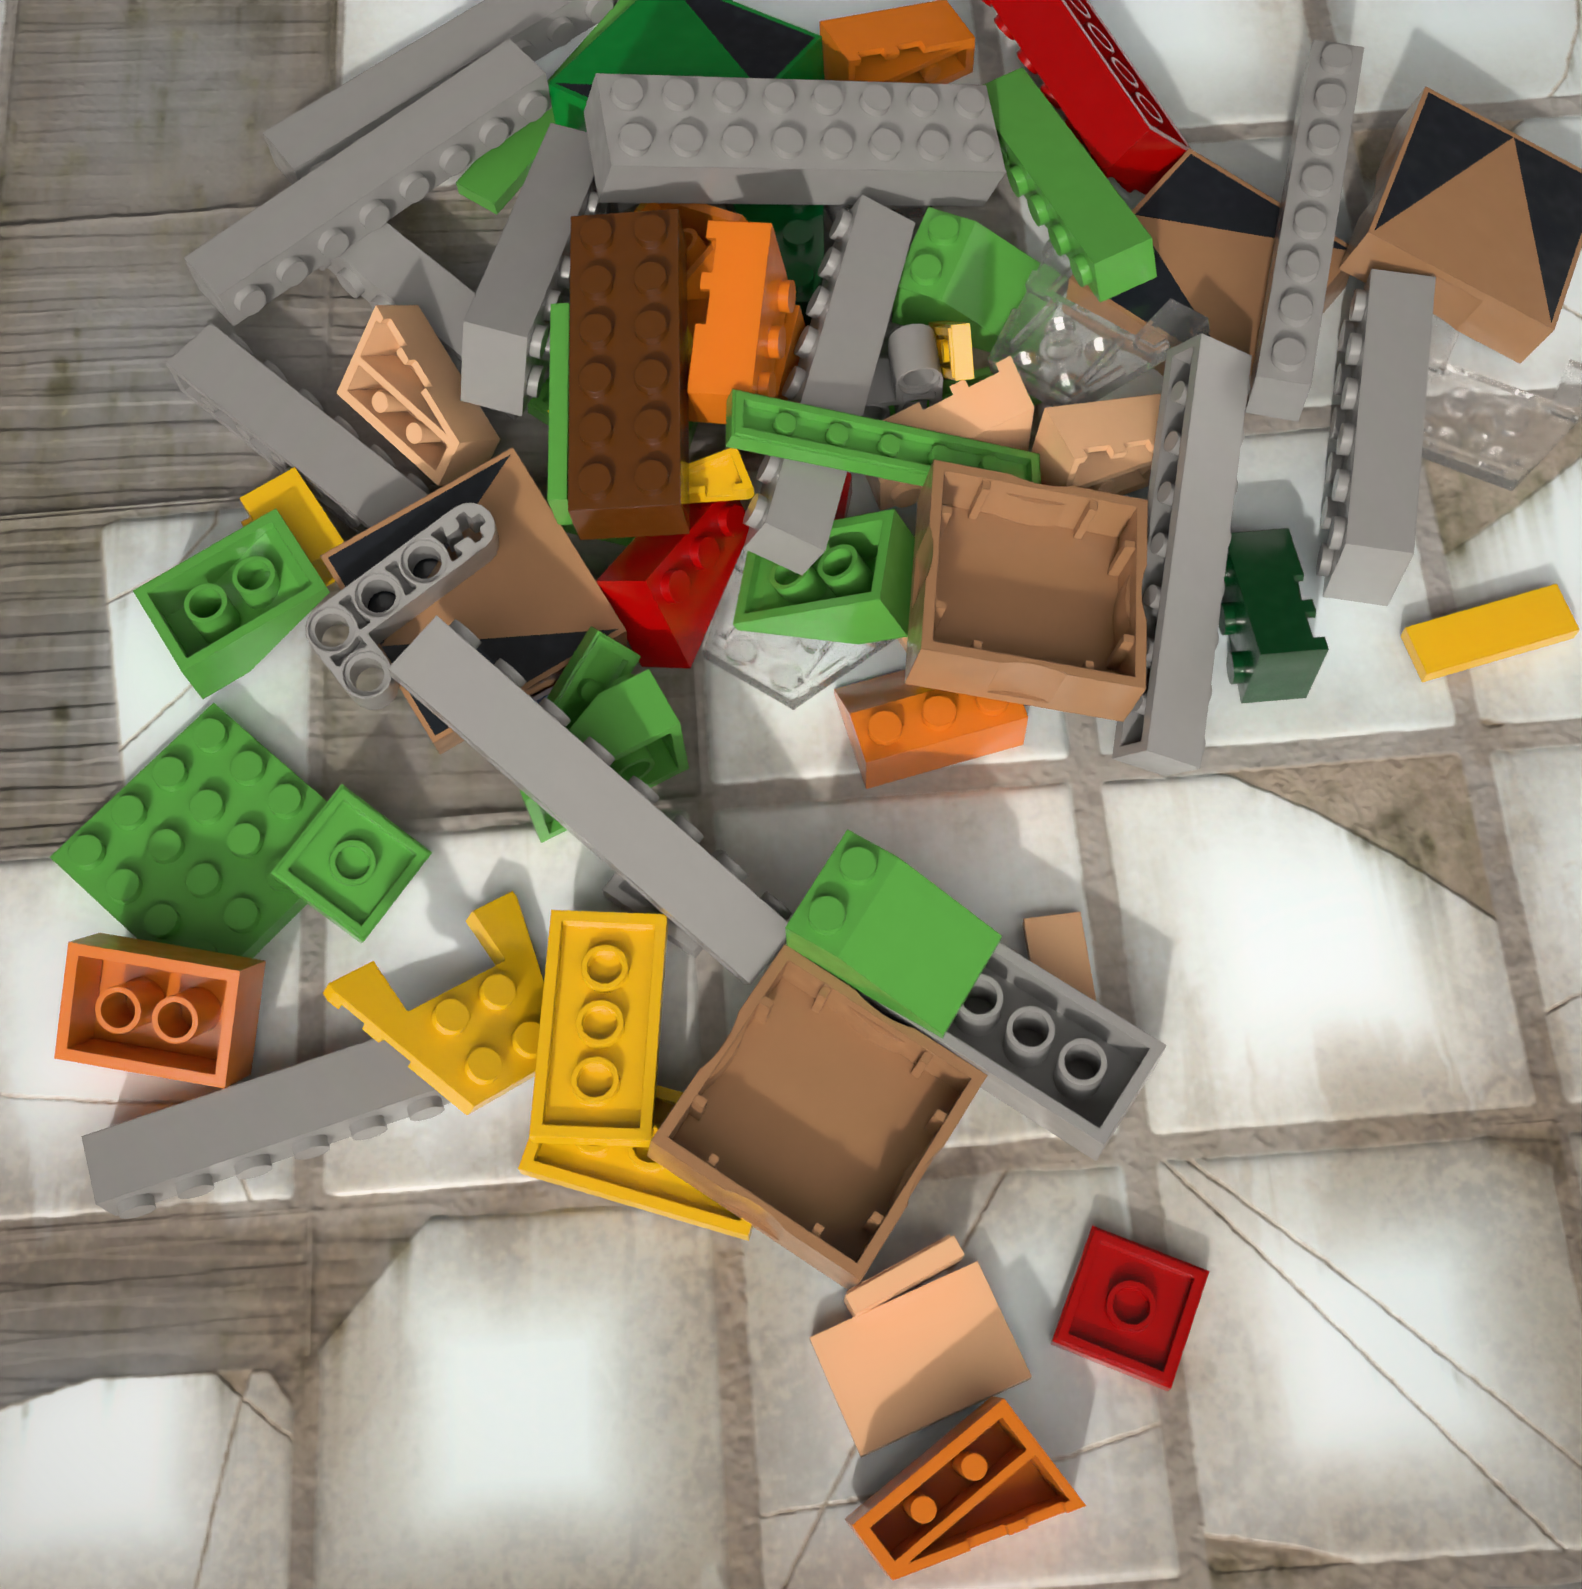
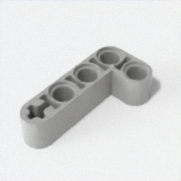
(907, 374)
(412, 597)

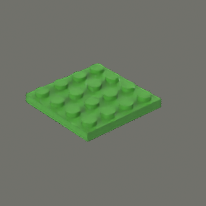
(195, 840)

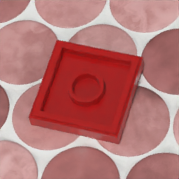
(1130, 1308)

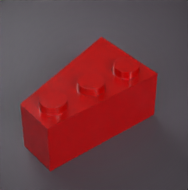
(673, 583)

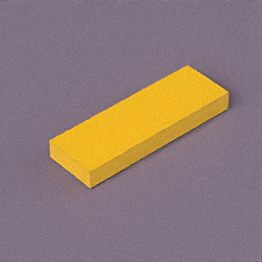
(954, 349)
(1489, 632)

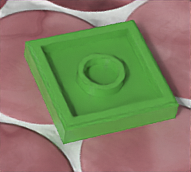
(351, 863)

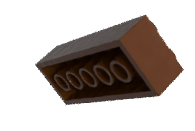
(628, 376)

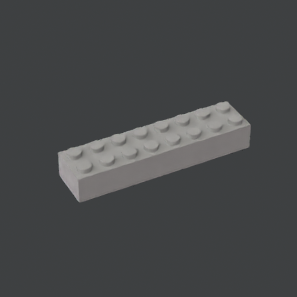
(790, 141)

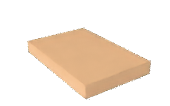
(919, 1359)

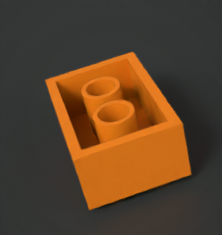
(159, 1009)

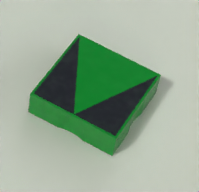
(687, 40)

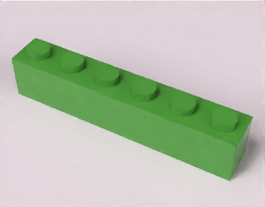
(1068, 191)

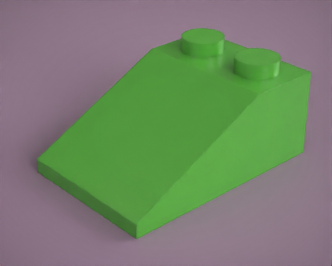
(961, 275)
(847, 596)
(232, 602)
(636, 729)
(891, 934)

